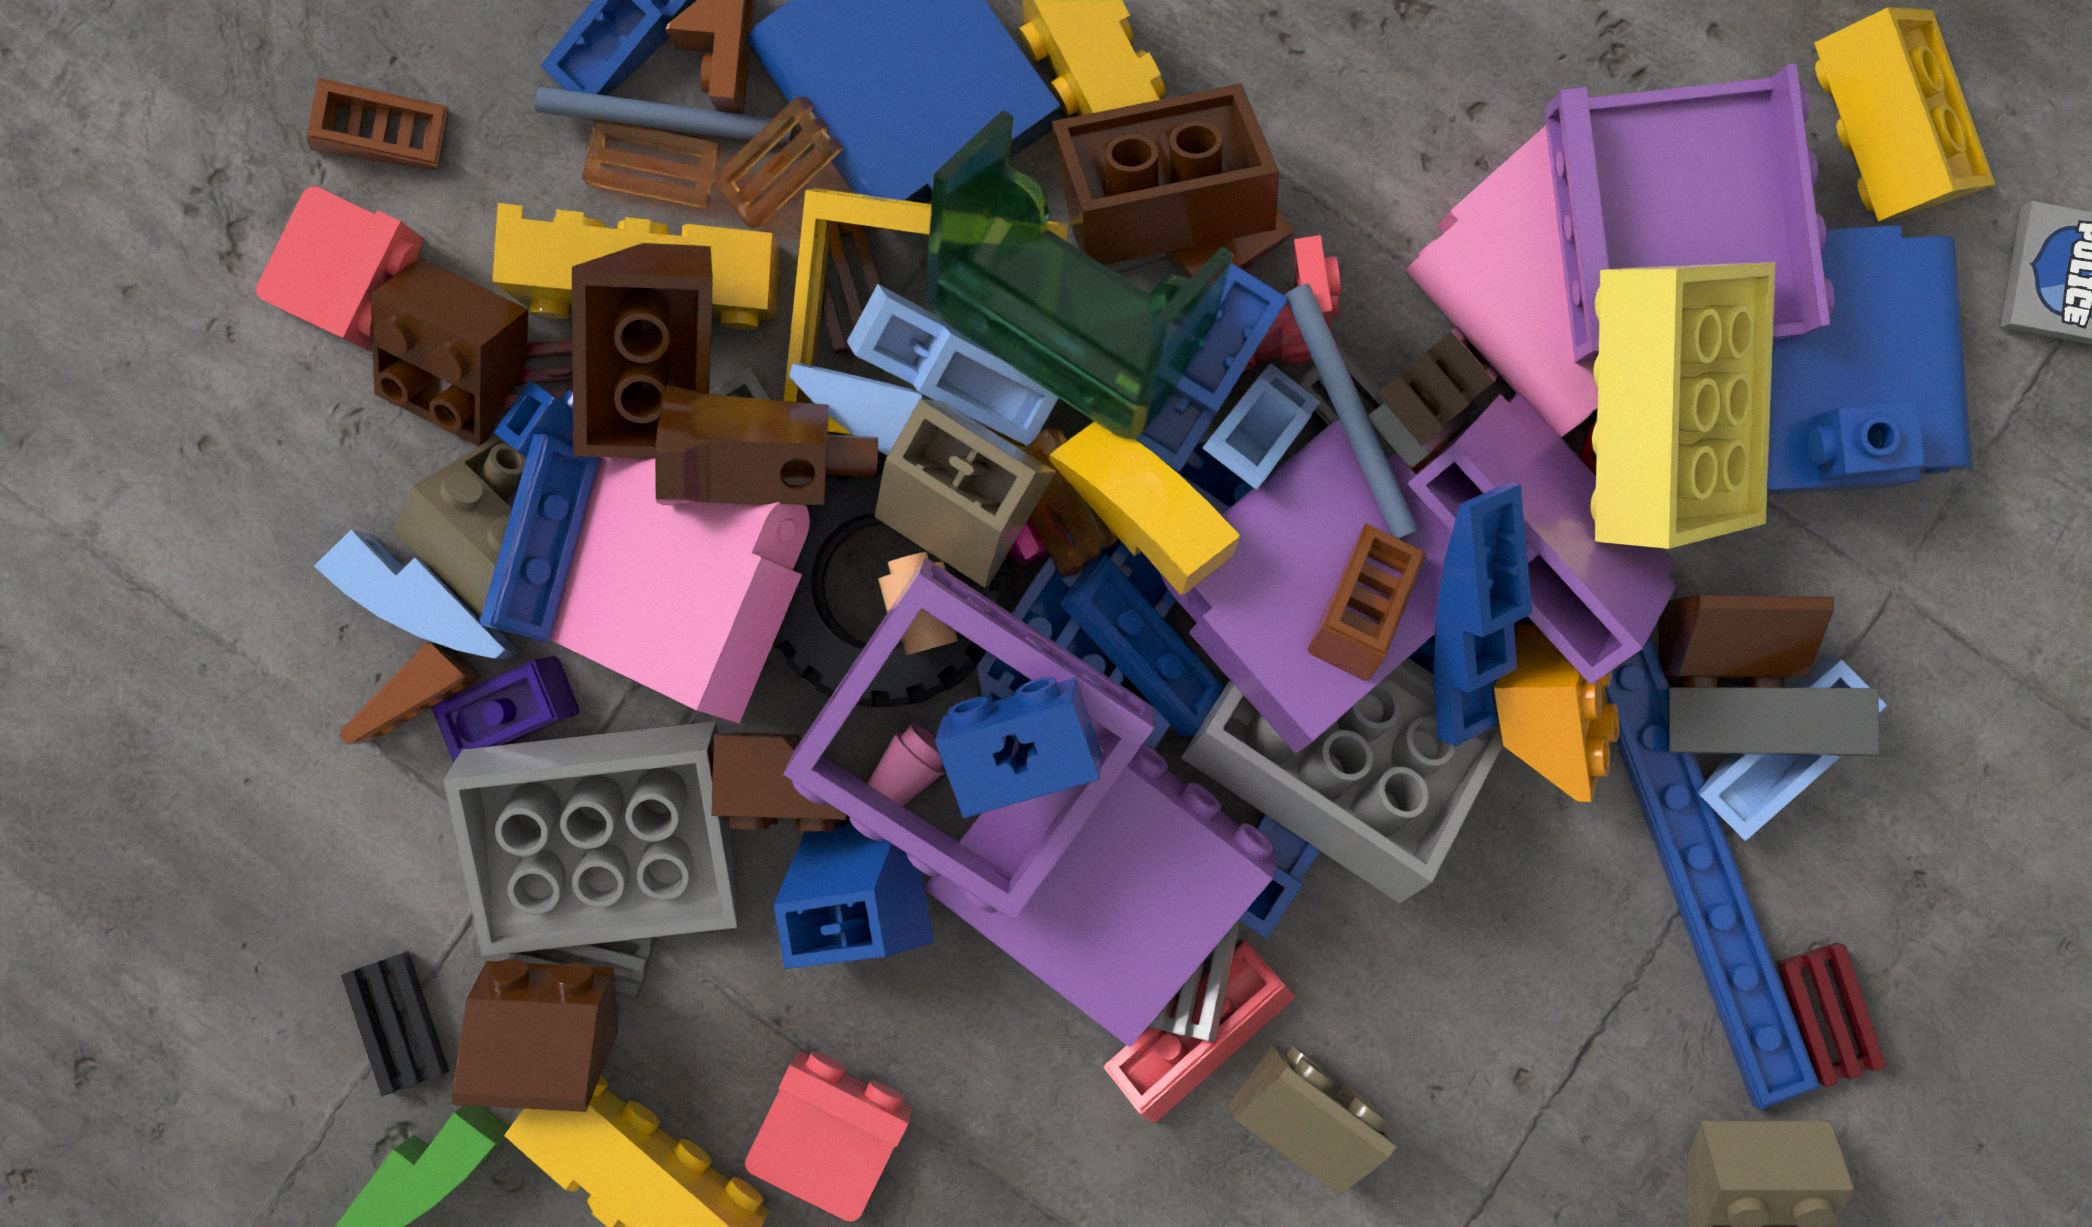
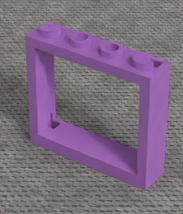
(1024, 651)

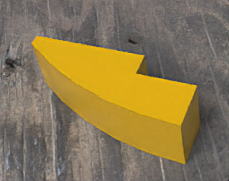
(1147, 505)

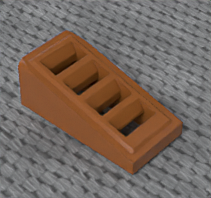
(333, 94)
(1350, 639)
(419, 685)

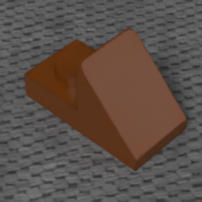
(719, 29)

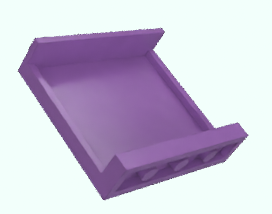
(1689, 183)
(1129, 899)

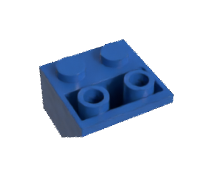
(849, 901)

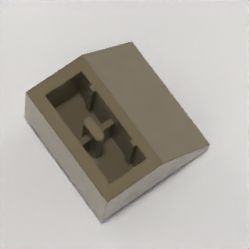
(959, 489)
(461, 517)
(1310, 1122)
(1766, 1175)

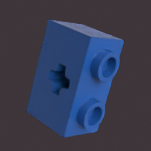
(993, 770)

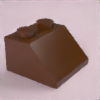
(1741, 638)
(535, 1035)

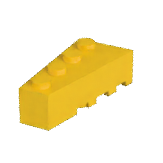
(1090, 54)
(537, 260)
(633, 1167)

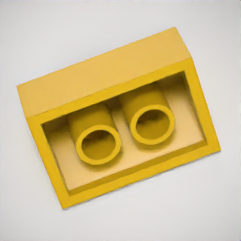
(1902, 113)

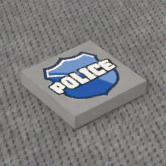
(2051, 274)

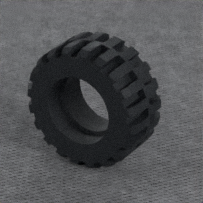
(824, 651)

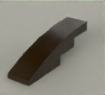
(1438, 386)

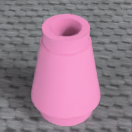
(908, 765)

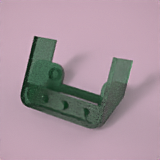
(1052, 305)

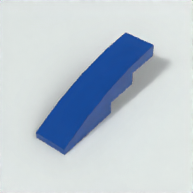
(610, 43)
(1240, 325)
(1478, 602)

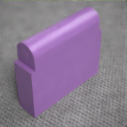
(1585, 594)
(1269, 597)

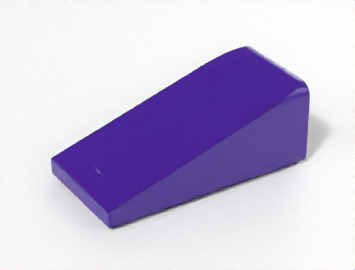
(507, 707)

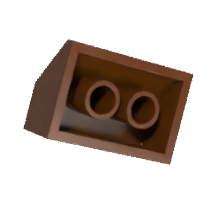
(1166, 175)
(634, 330)

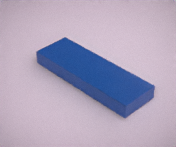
(539, 540)
(1142, 645)

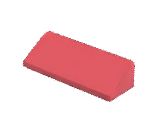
(1169, 1065)

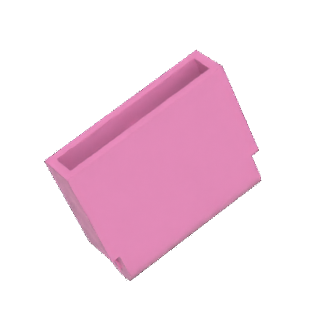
(1505, 285)
(679, 590)

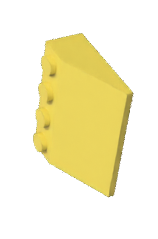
(1682, 402)

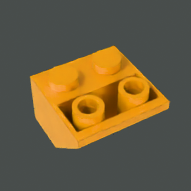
(1555, 716)

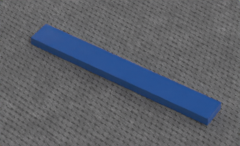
(1708, 889)

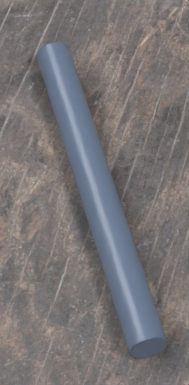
(651, 114)
(1351, 411)

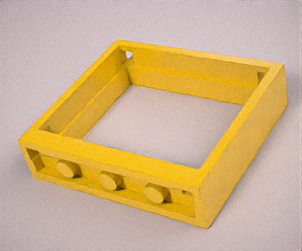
(819, 210)

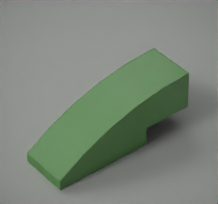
(422, 1175)

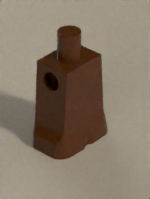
(751, 450)

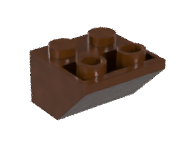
(446, 348)
(753, 788)

